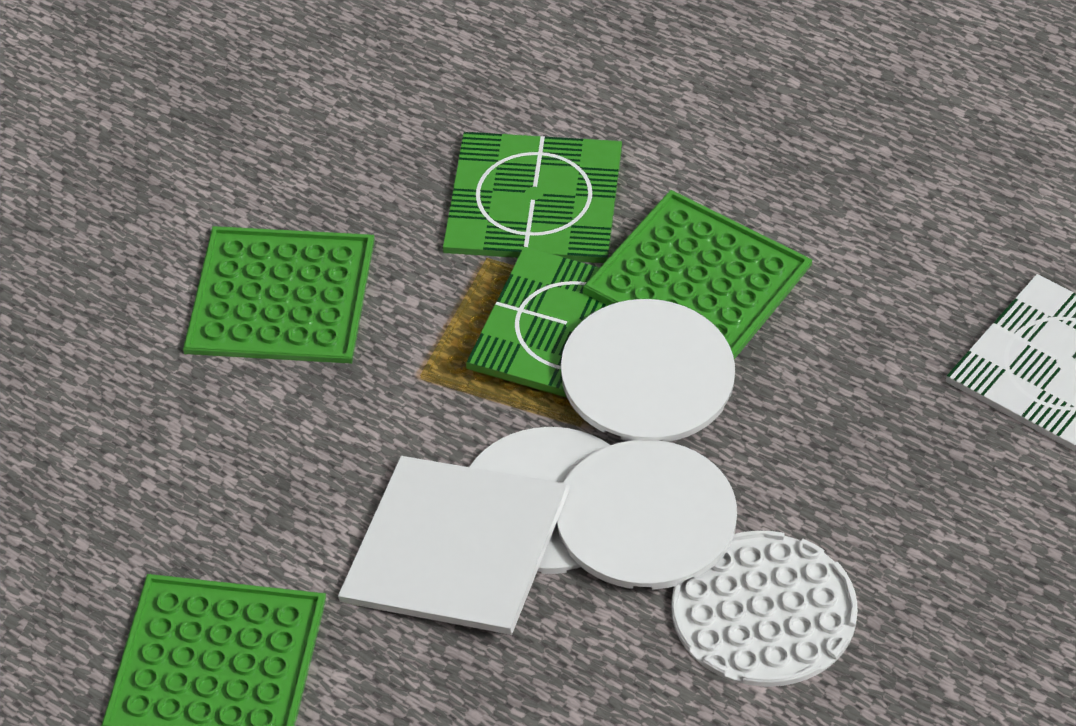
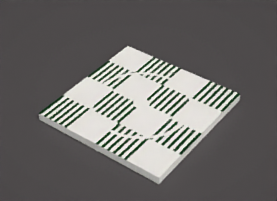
(1028, 362)

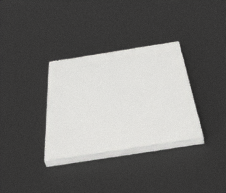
(455, 544)

